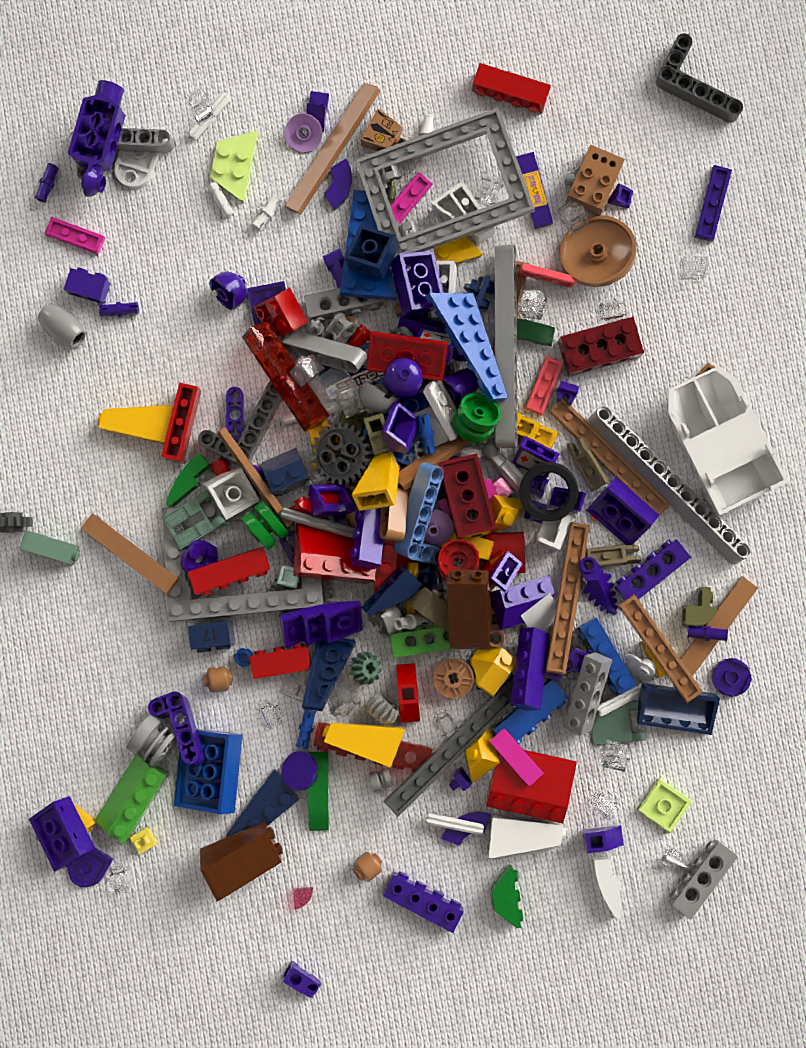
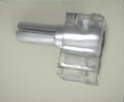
(670, 859)

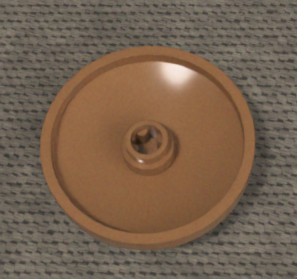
(599, 252)

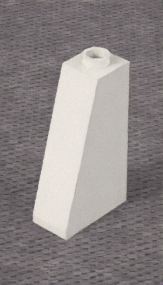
(522, 835)

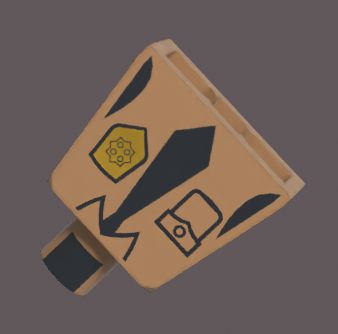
(381, 132)

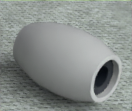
(61, 326)

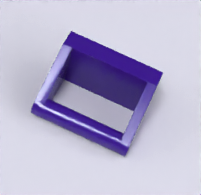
(405, 429)
(320, 508)

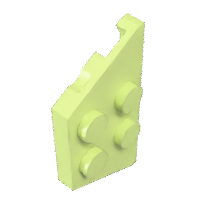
(233, 163)

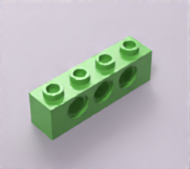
(401, 649)

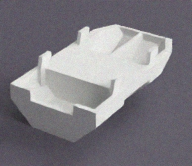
(723, 440)

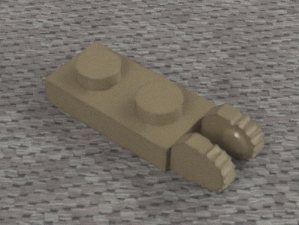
(587, 465)
(614, 555)

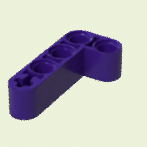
(180, 730)

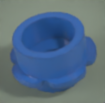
(239, 657)

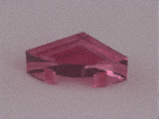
(302, 896)

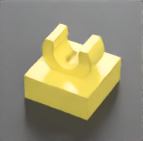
(143, 840)

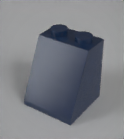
(285, 472)

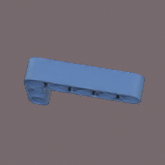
(419, 512)

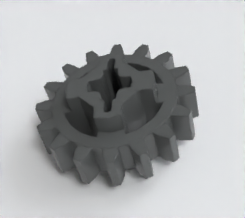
(14, 522)

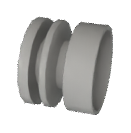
(151, 740)

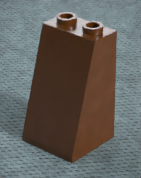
(469, 609)
(239, 859)

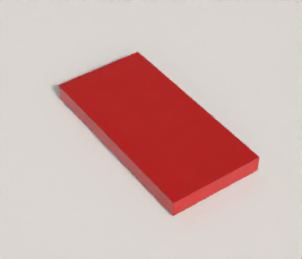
(427, 353)

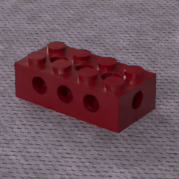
(605, 335)
(475, 487)

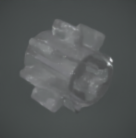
(411, 456)

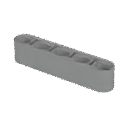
(326, 351)

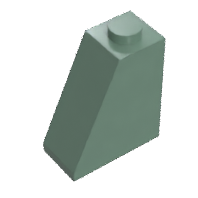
(49, 547)

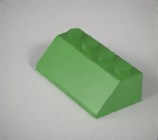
(131, 798)

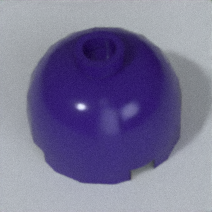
(230, 289)
(403, 378)

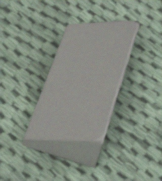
(439, 434)

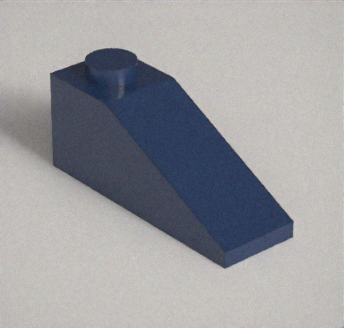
(395, 589)

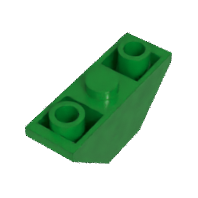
(506, 897)

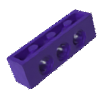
(677, 555)

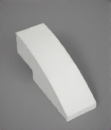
(607, 884)

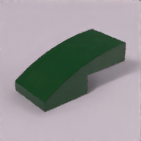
(535, 332)

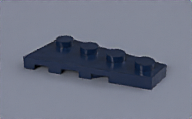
(325, 671)
(267, 804)

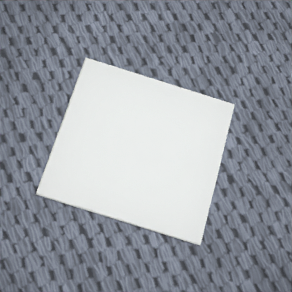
(541, 613)

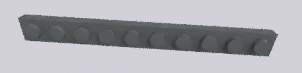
(450, 750)

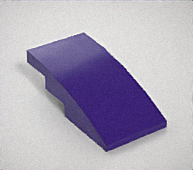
(321, 622)

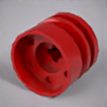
(457, 550)

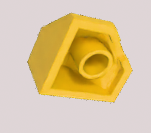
(505, 511)
(492, 668)
(481, 756)

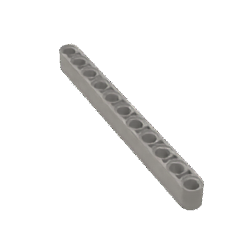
(506, 342)
(669, 485)

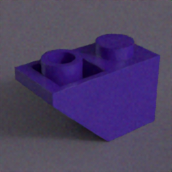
(602, 838)

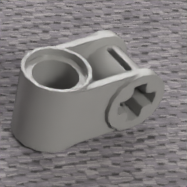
(339, 331)

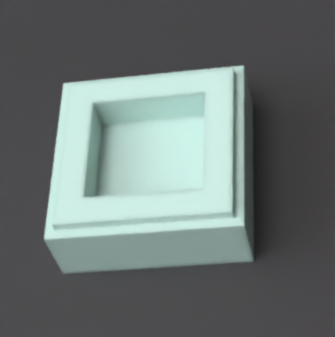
(286, 577)

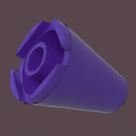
(460, 384)

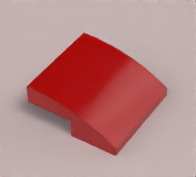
(511, 542)

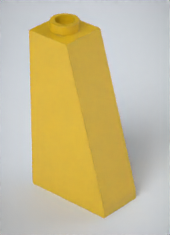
(144, 423)
(378, 483)
(365, 740)

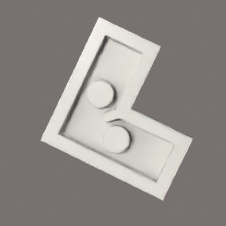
(552, 533)

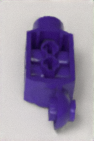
(97, 135)

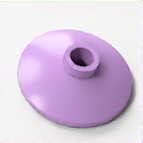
(300, 141)
(444, 526)

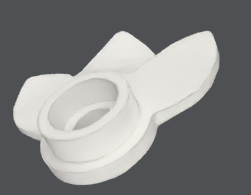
(642, 668)

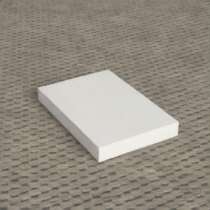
(442, 406)

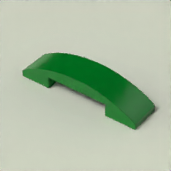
(319, 794)

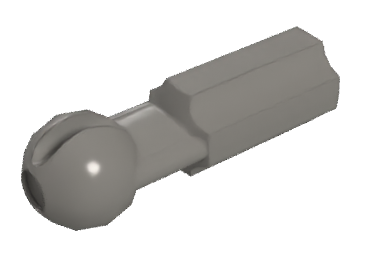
(504, 467)

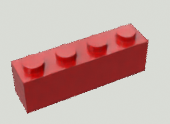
(510, 88)
(181, 423)
(228, 570)

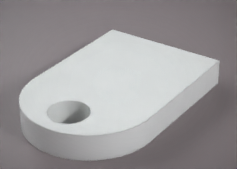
(137, 163)

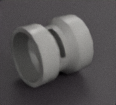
(385, 778)

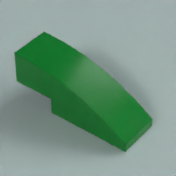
(187, 480)

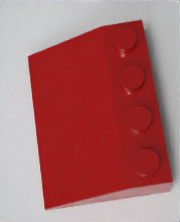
(326, 557)
(544, 799)

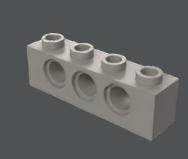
(333, 297)
(588, 693)
(702, 889)

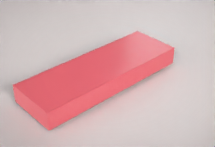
(546, 275)
(544, 385)

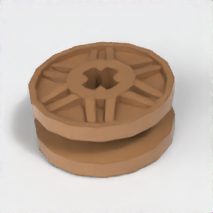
(463, 672)

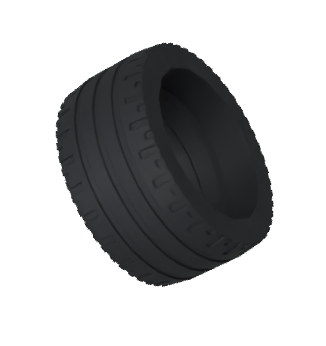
(548, 515)

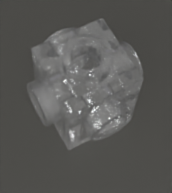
(532, 305)
(615, 755)

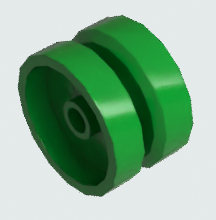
(476, 418)
(263, 526)

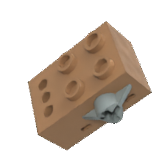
(594, 179)

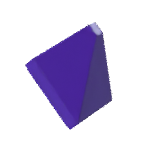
(621, 196)

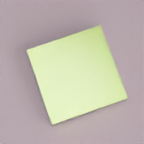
(664, 805)

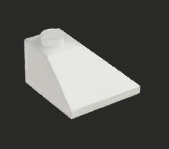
(231, 492)

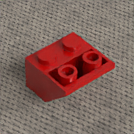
(281, 313)

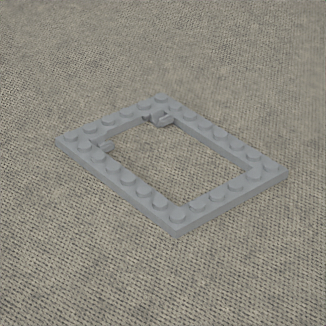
(374, 180)
(184, 607)

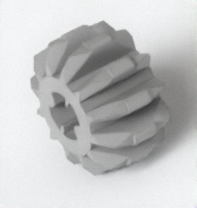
(382, 709)

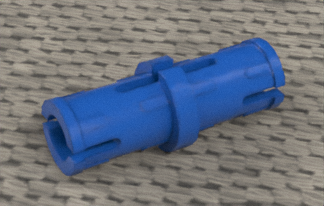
(426, 434)
(306, 729)

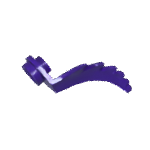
(598, 585)

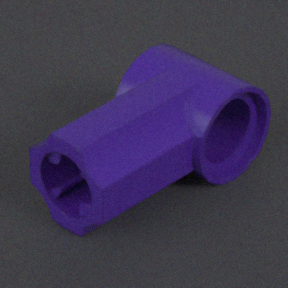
(335, 263)

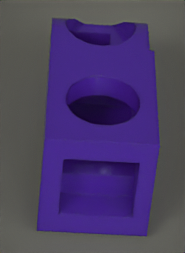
(301, 980)

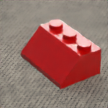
(389, 563)

